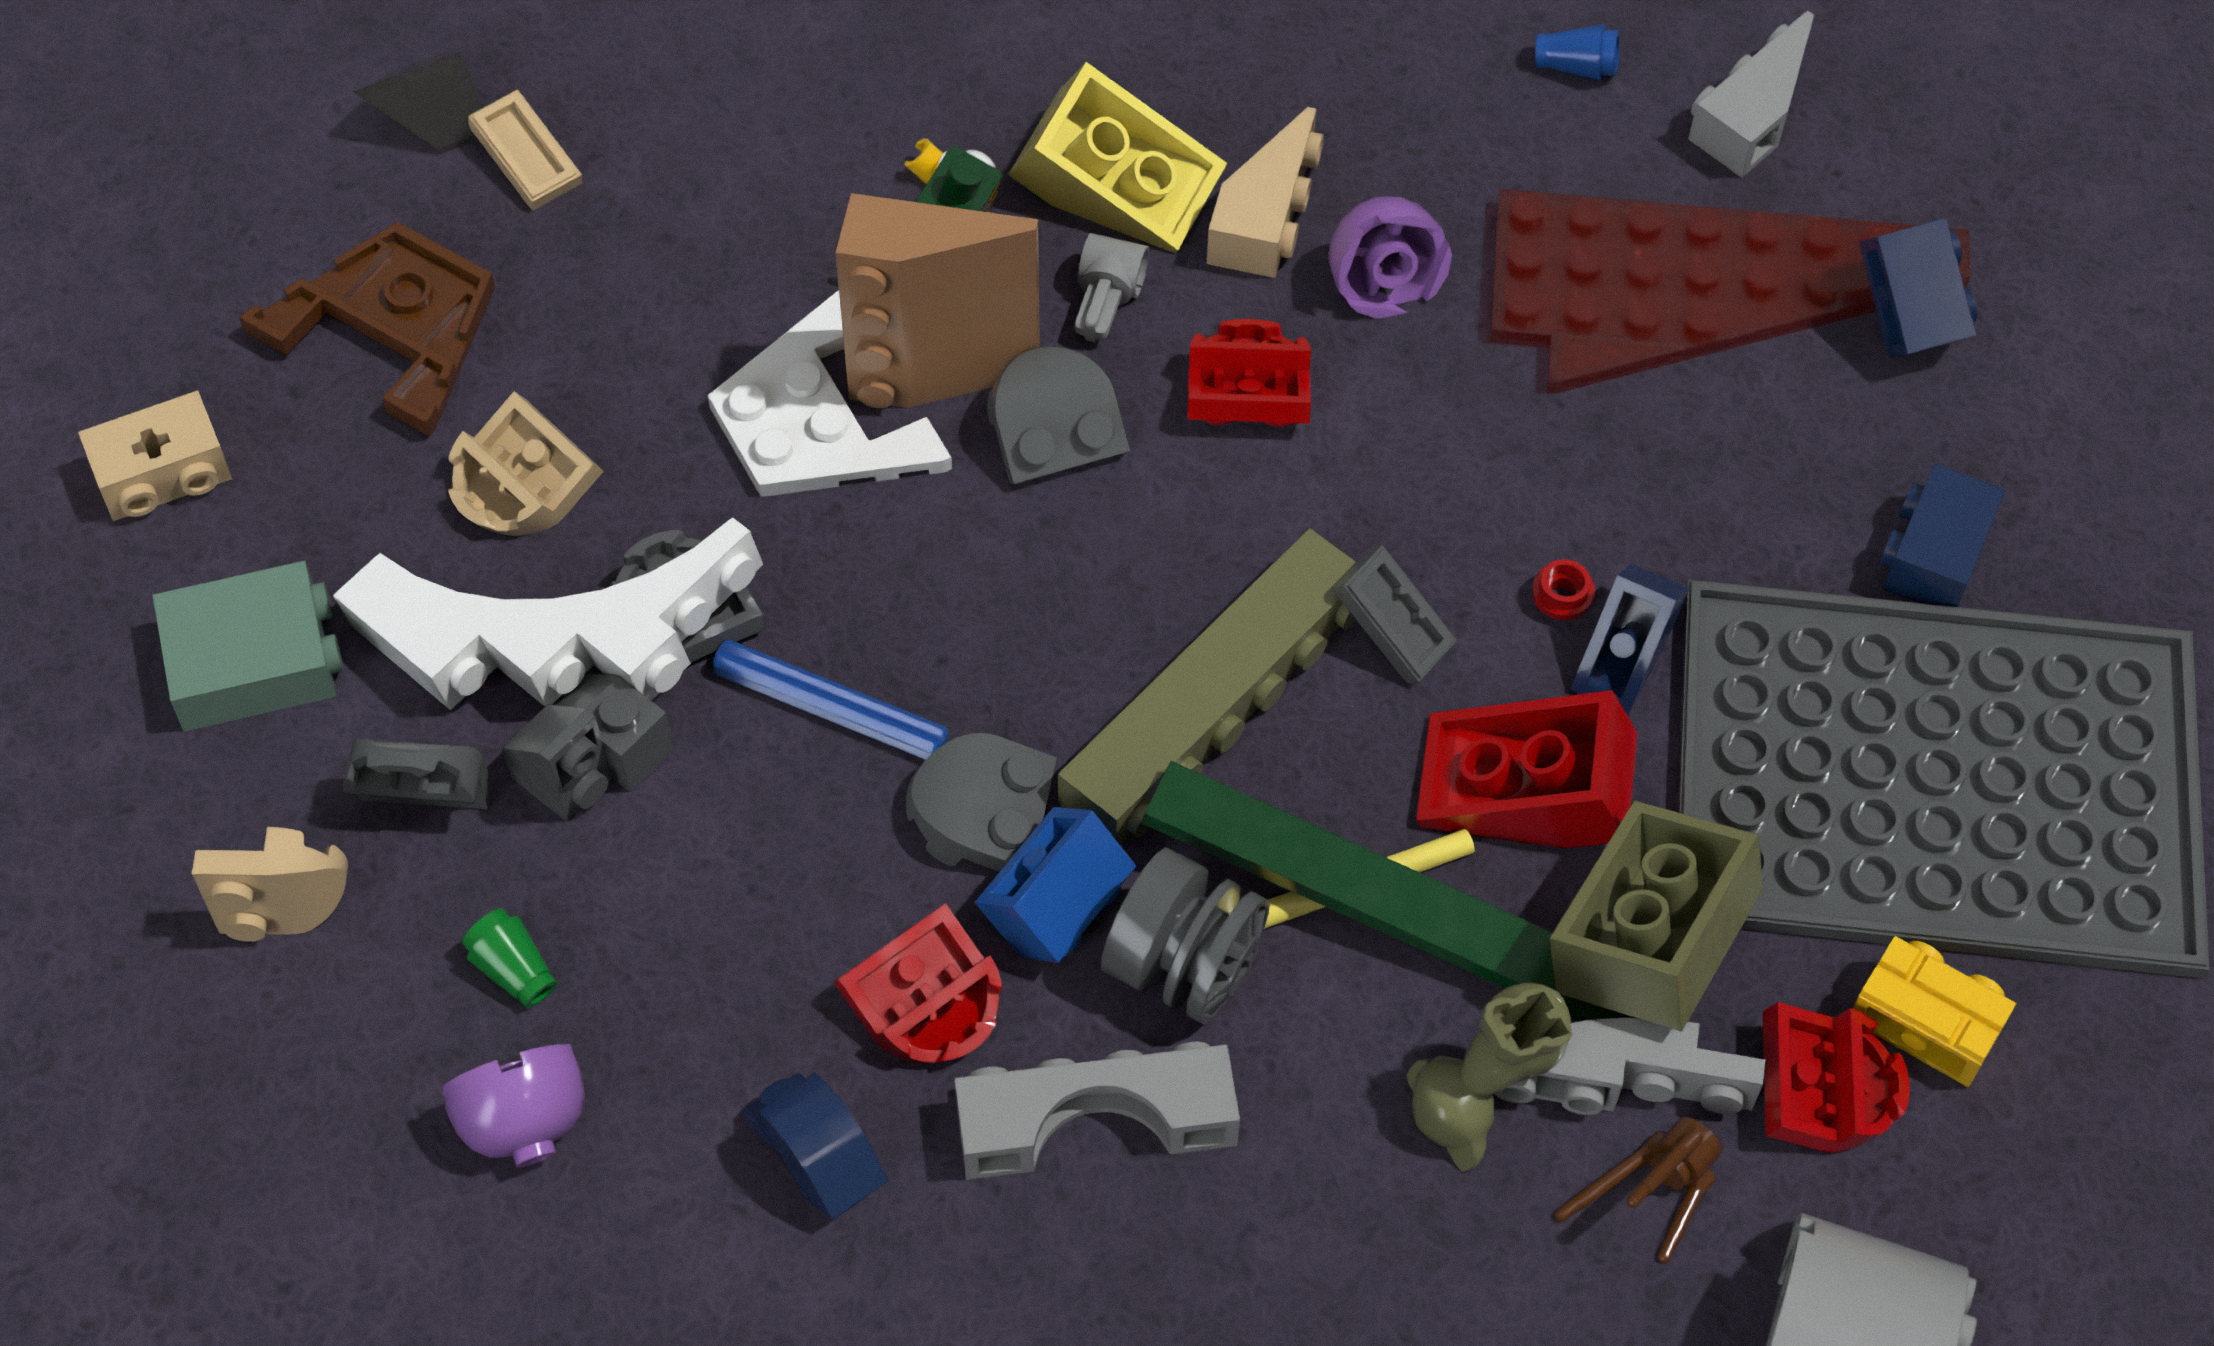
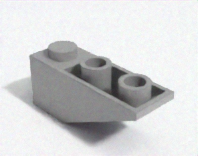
(1748, 110)

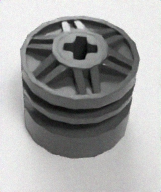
(1173, 930)

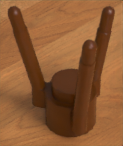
(1676, 1160)

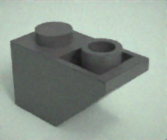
(560, 759)

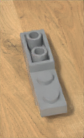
(1644, 1059)

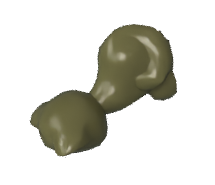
(1519, 1038)

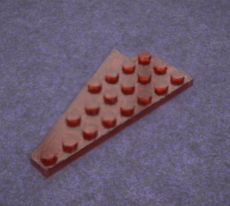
(1665, 282)

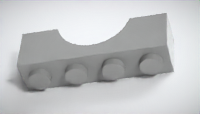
(1177, 1094)

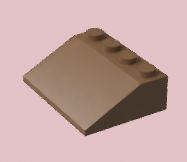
(933, 298)

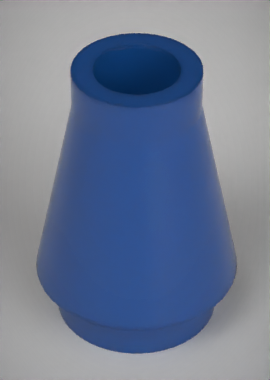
(1580, 51)

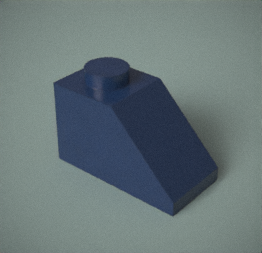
(1629, 635)

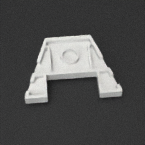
(796, 426)

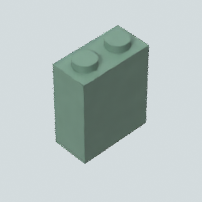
(247, 645)

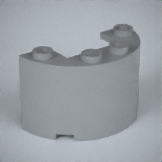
(1867, 1292)

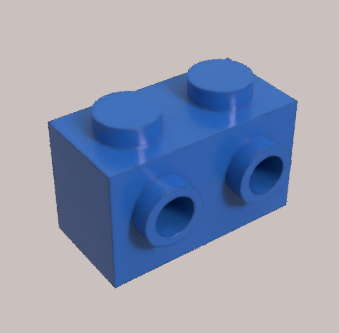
(1056, 884)

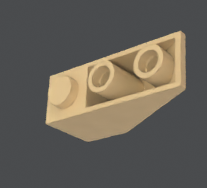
(1258, 201)

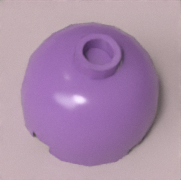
(1388, 246)
(518, 1105)

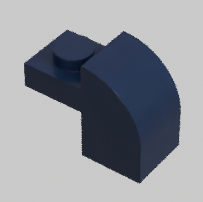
(817, 1142)

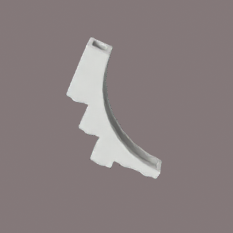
(547, 645)

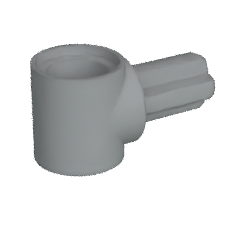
(1109, 279)

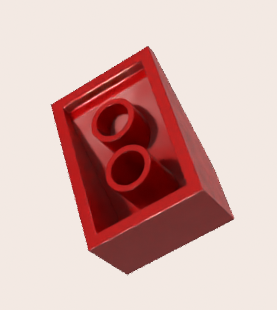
(1531, 770)

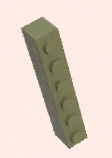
(1212, 686)

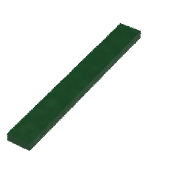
(1356, 883)

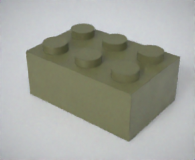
(1657, 915)

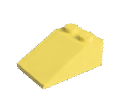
(1117, 162)

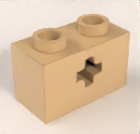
(155, 456)

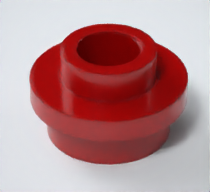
(1565, 575)

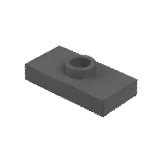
(1394, 614)

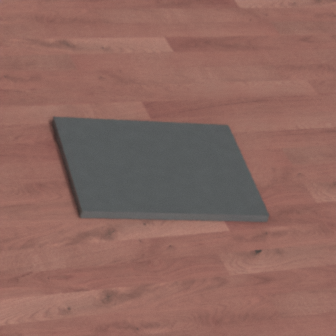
(1951, 774)

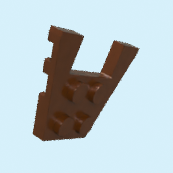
(402, 295)

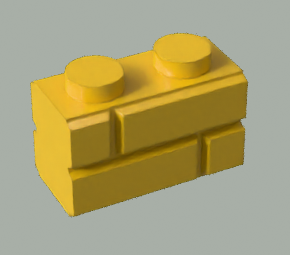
(1934, 1009)

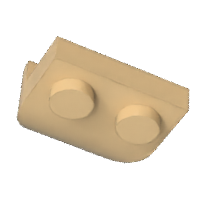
(518, 472)
(273, 889)

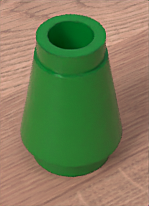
(509, 957)

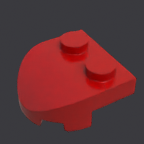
(1249, 375)
(926, 992)
(1829, 1079)

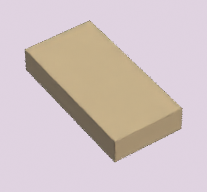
(524, 150)

